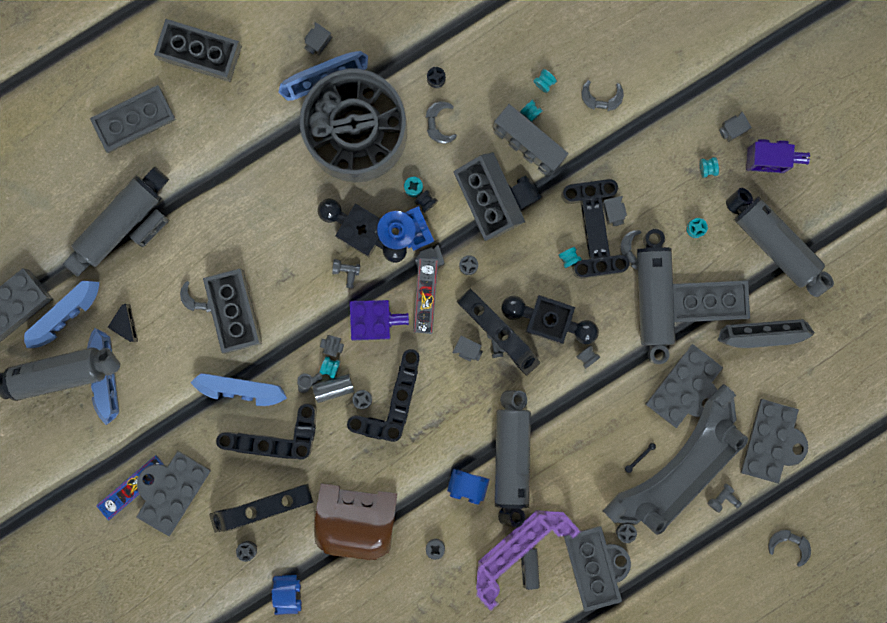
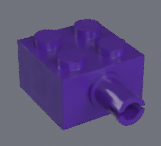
(774, 157)
(373, 320)

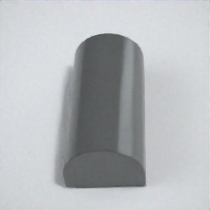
(149, 228)
(333, 388)
(530, 569)

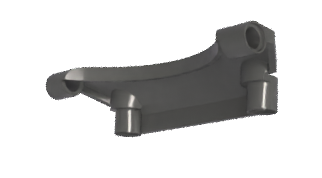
(688, 473)

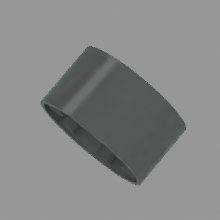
(371, 123)

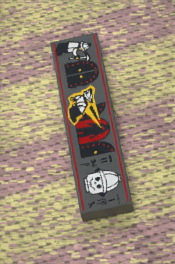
(425, 295)

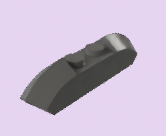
(765, 333)

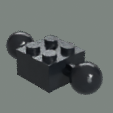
(330, 211)
(584, 331)

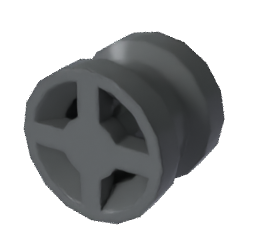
(320, 124)
(468, 262)
(588, 356)
(360, 401)
(628, 535)
(435, 545)
(244, 553)

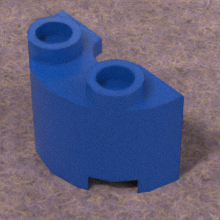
(423, 234)
(468, 486)
(285, 595)

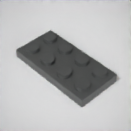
(132, 119)
(711, 301)

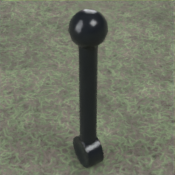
(629, 468)

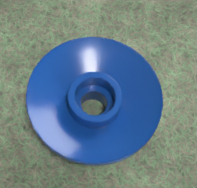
(400, 221)

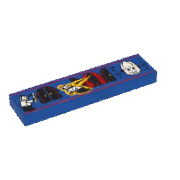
(125, 492)

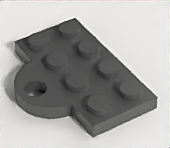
(685, 387)
(773, 442)
(170, 491)
(596, 568)

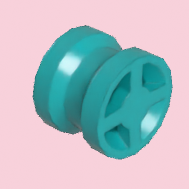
(545, 80)
(531, 111)
(709, 167)
(415, 186)
(699, 225)
(569, 257)
(330, 367)

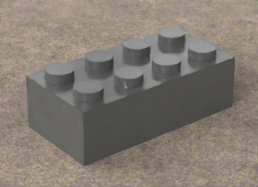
(198, 50)
(529, 140)
(489, 196)
(20, 300)
(232, 311)

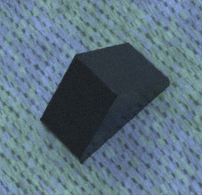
(124, 324)

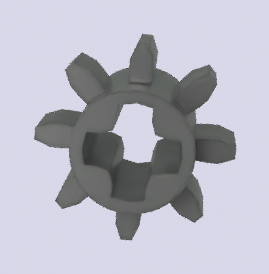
(331, 345)

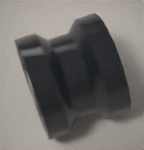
(435, 73)
(426, 201)

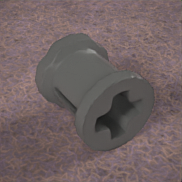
(327, 103)

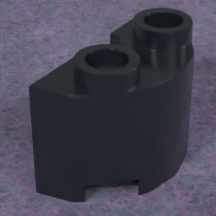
(525, 192)

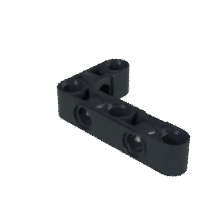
(497, 329)
(398, 410)
(279, 448)
(261, 509)

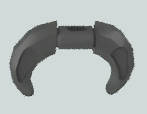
(591, 102)
(434, 133)
(625, 248)
(190, 303)
(802, 542)

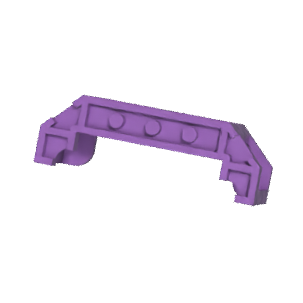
(514, 547)

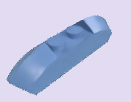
(303, 82)
(54, 320)
(105, 393)
(264, 393)

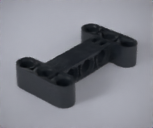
(595, 228)

